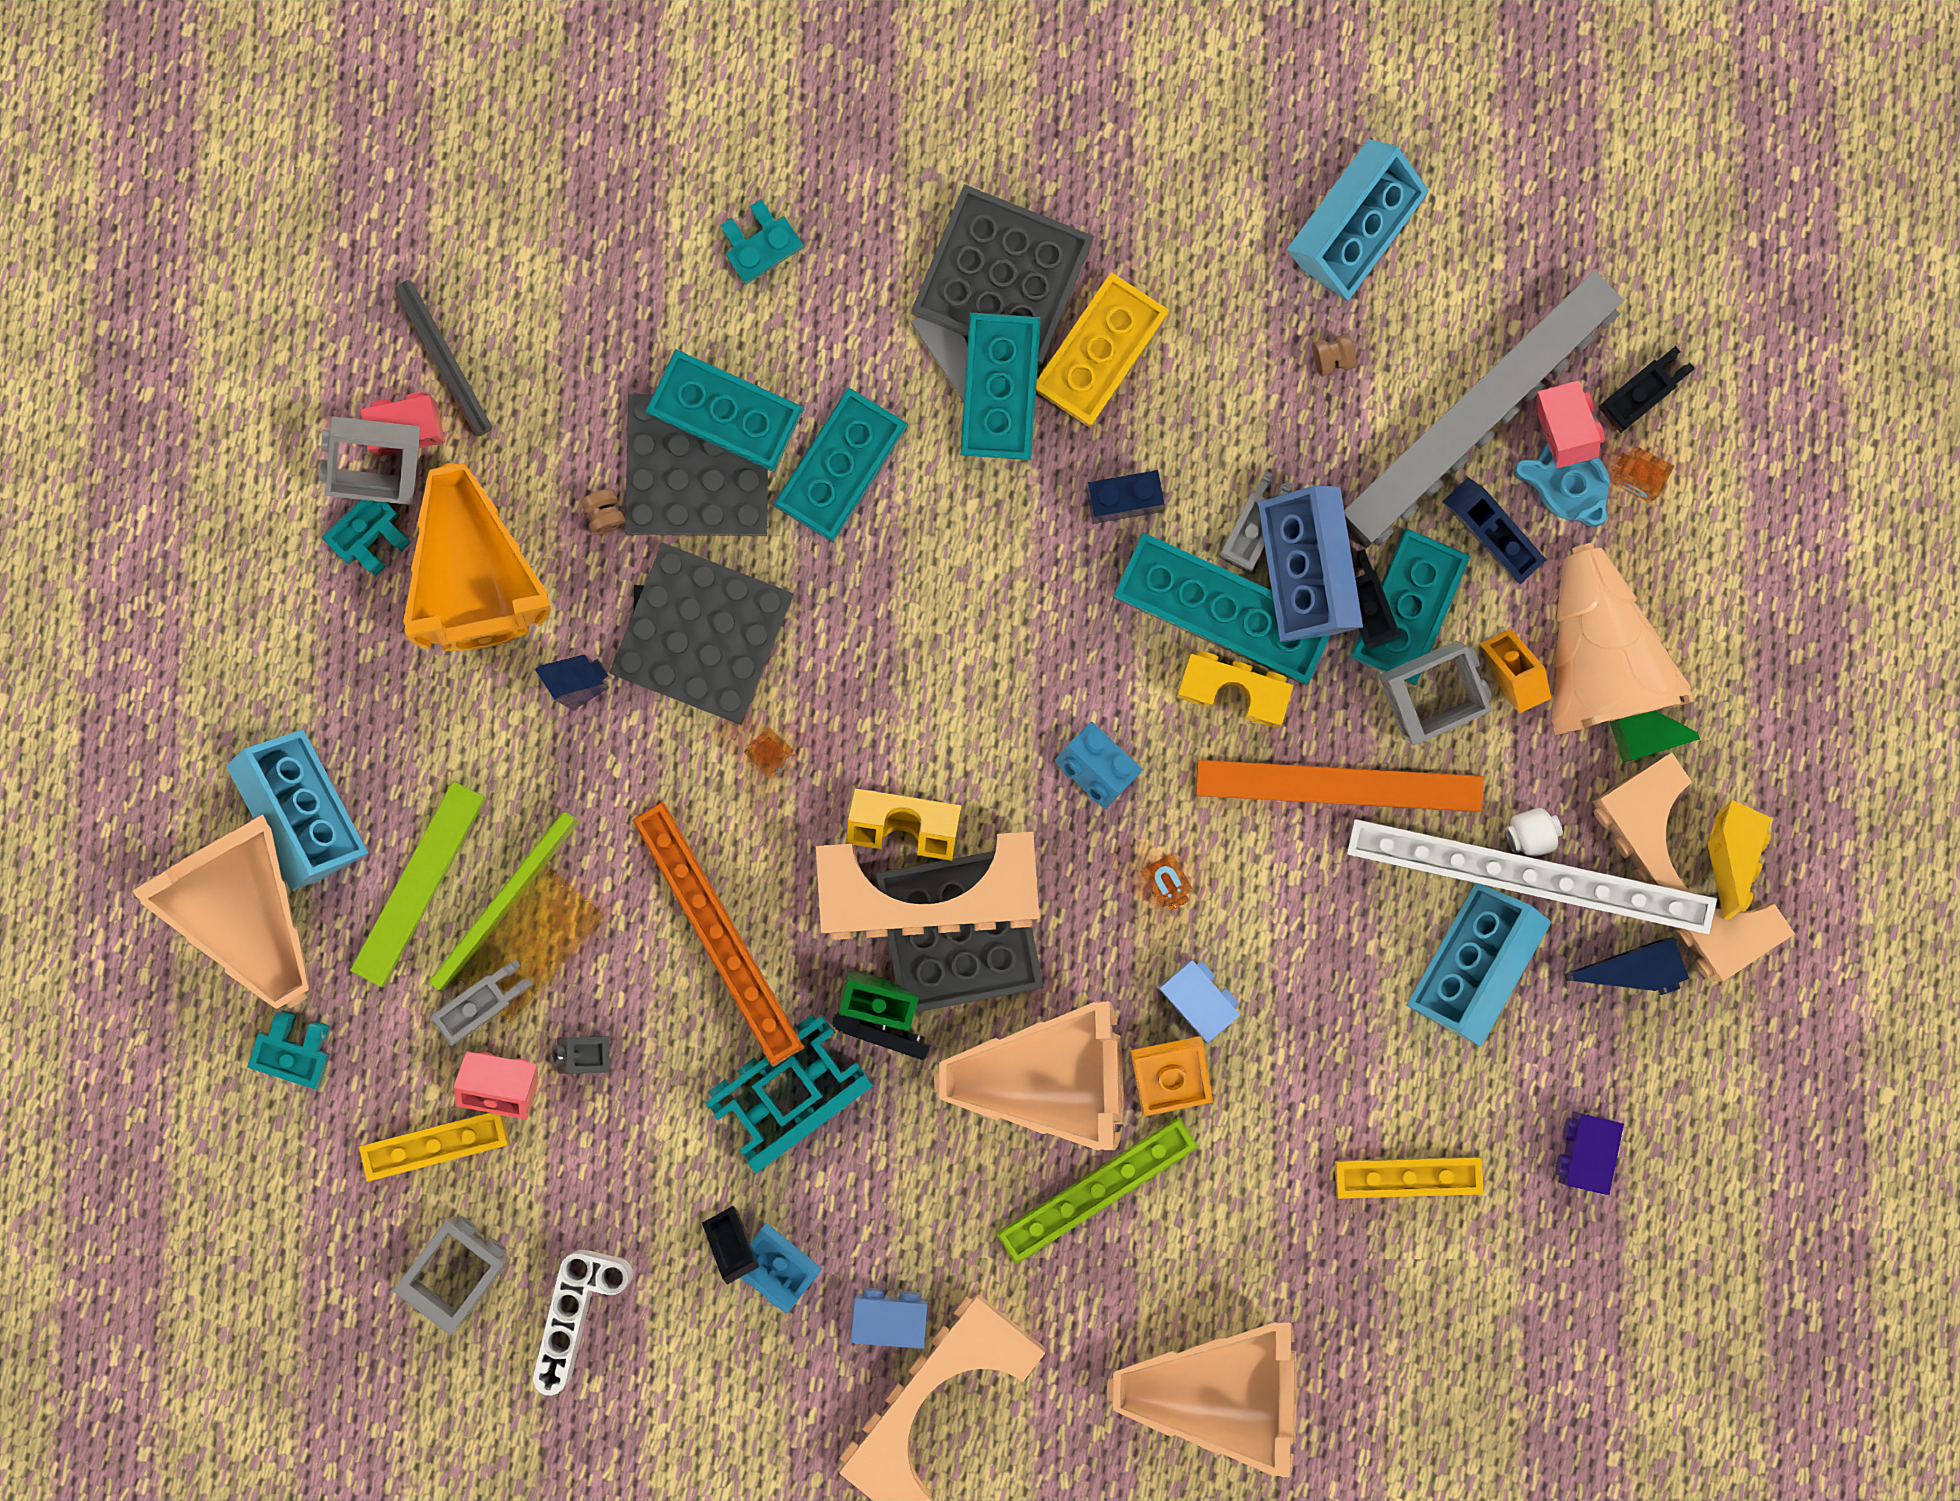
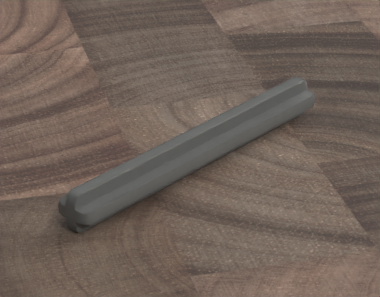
(443, 358)

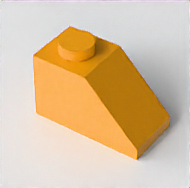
(1516, 671)

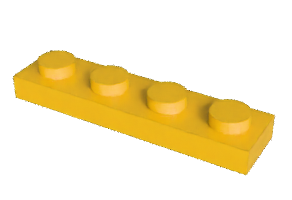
(434, 1145)
(1409, 1177)

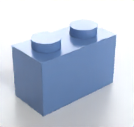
(889, 1319)

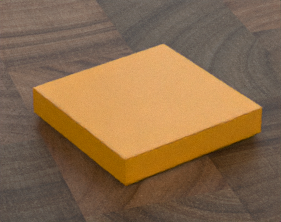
(1171, 1076)

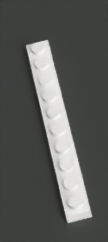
(1532, 876)

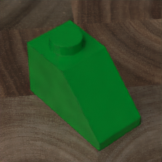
(1649, 734)
(876, 1000)

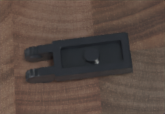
(1643, 391)
(1376, 614)
(908, 1044)

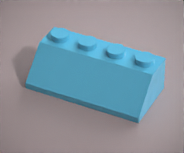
(1359, 218)
(300, 805)
(1479, 963)

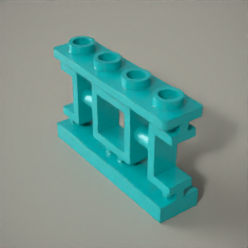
(805, 1114)

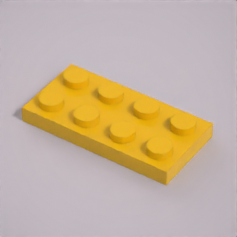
(1101, 349)

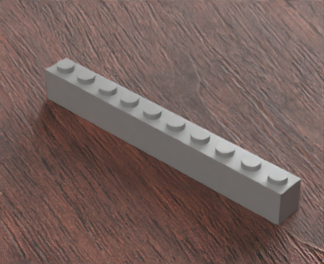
(1481, 408)

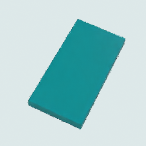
(1000, 386)
(724, 410)
(840, 464)
(1419, 592)

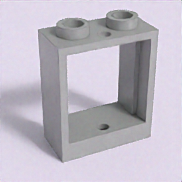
(364, 484)
(1402, 706)
(428, 1302)

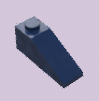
(1494, 529)
(574, 680)
(1643, 968)

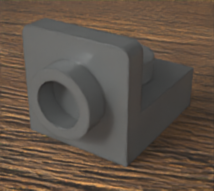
(582, 1055)

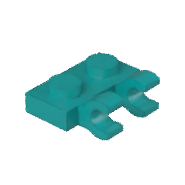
(765, 248)
(360, 528)
(288, 1059)

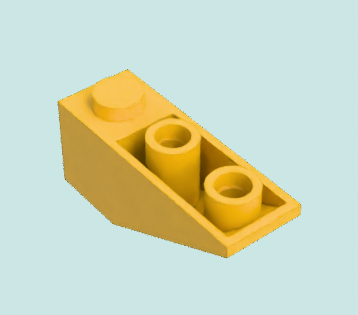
(1735, 851)

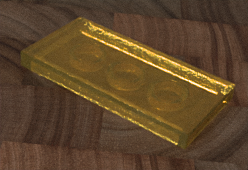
(537, 935)

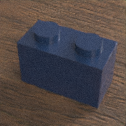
(1125, 497)

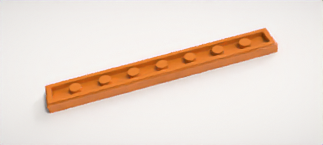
(1339, 786)
(718, 934)

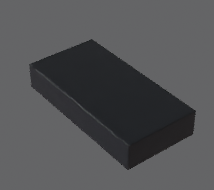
(730, 1245)

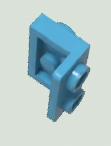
(1098, 765)
(782, 1270)

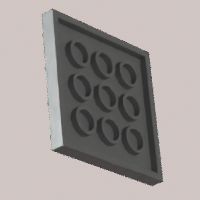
(1001, 264)
(688, 484)
(701, 633)
(961, 964)

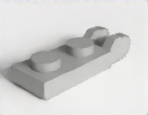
(1247, 535)
(478, 1004)

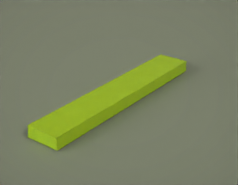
(418, 884)
(504, 901)
(1097, 1190)

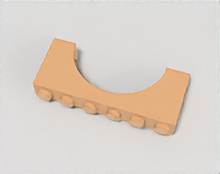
(1638, 818)
(1002, 895)
(975, 1340)

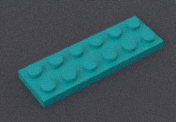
(1214, 607)

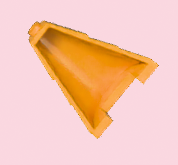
(468, 570)

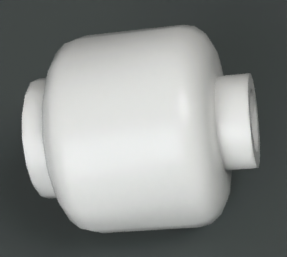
(1534, 833)

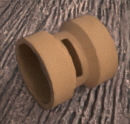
(1334, 354)
(603, 511)

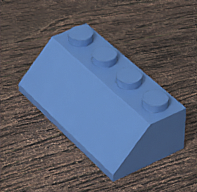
(1310, 563)

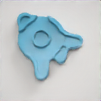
(1571, 491)

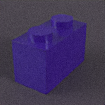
(1589, 1153)

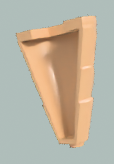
(1607, 649)
(236, 911)
(1047, 1077)
(1221, 1395)

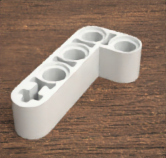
(573, 1322)

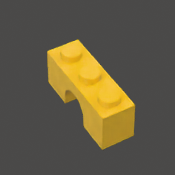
(1265, 695)
(878, 814)

